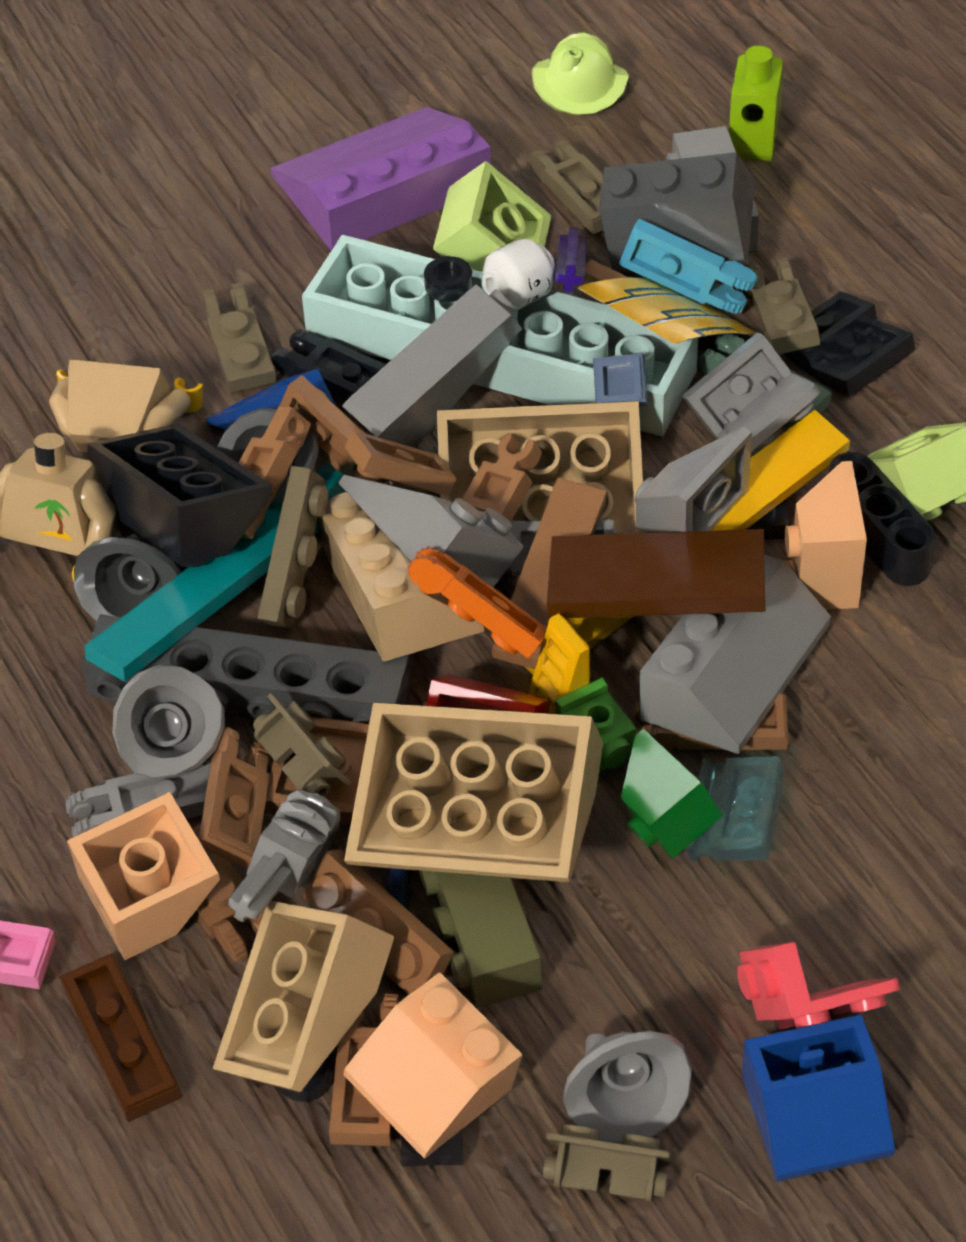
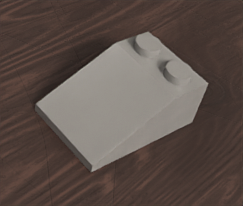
(422, 520)

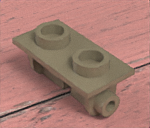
(288, 732)
(631, 1163)

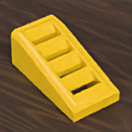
(561, 663)

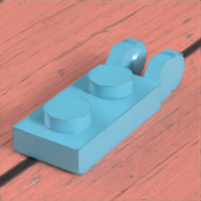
(687, 268)

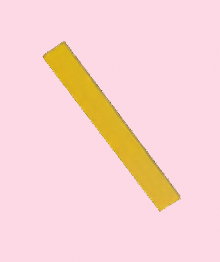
(773, 477)

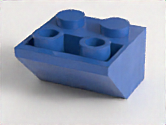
(818, 1097)

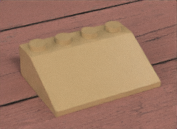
(577, 443)
(474, 791)

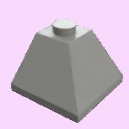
(696, 488)

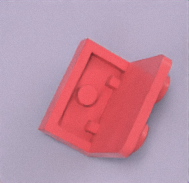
(779, 991)

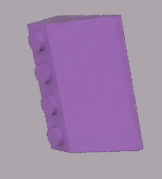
(382, 174)

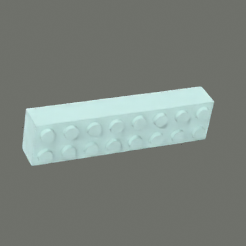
(379, 305)

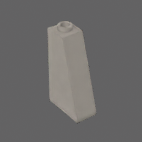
(435, 368)

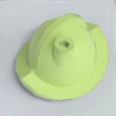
(579, 76)

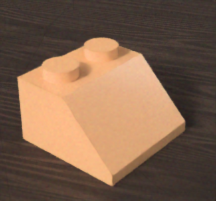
(829, 540)
(144, 873)
(434, 1065)

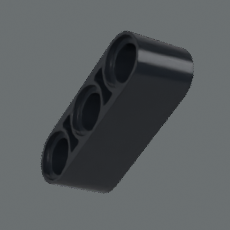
(895, 531)

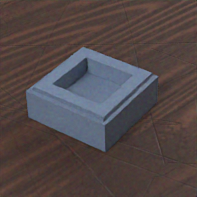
(620, 379)

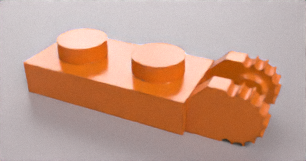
(476, 600)

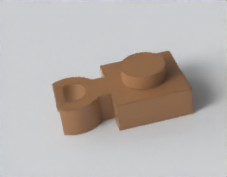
(506, 482)

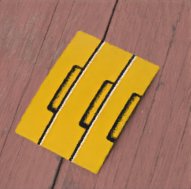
(662, 309)

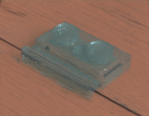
(748, 798)

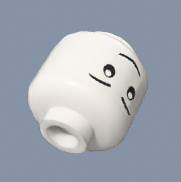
(520, 272)

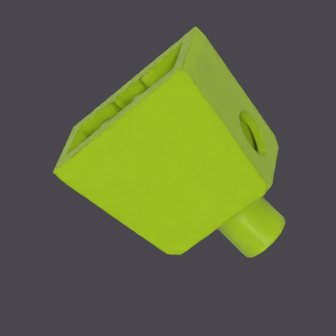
(756, 86)

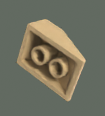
(300, 993)

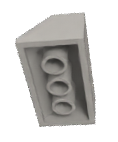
(726, 669)

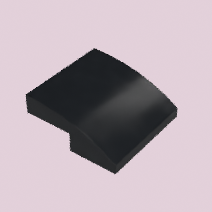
(852, 345)

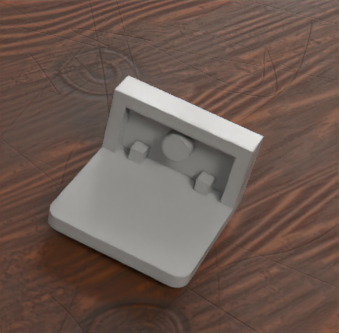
(751, 391)

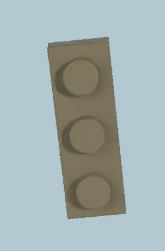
(293, 548)

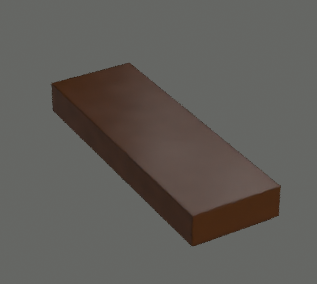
(120, 1037)

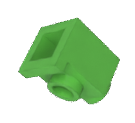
(612, 723)

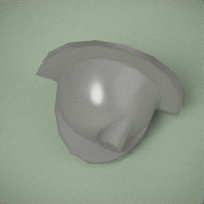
(167, 722)
(629, 1084)

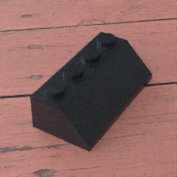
(179, 491)

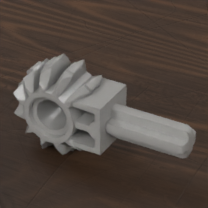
(286, 852)

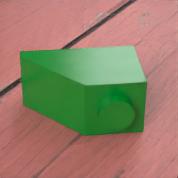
(665, 798)

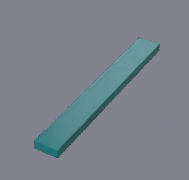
(190, 598)

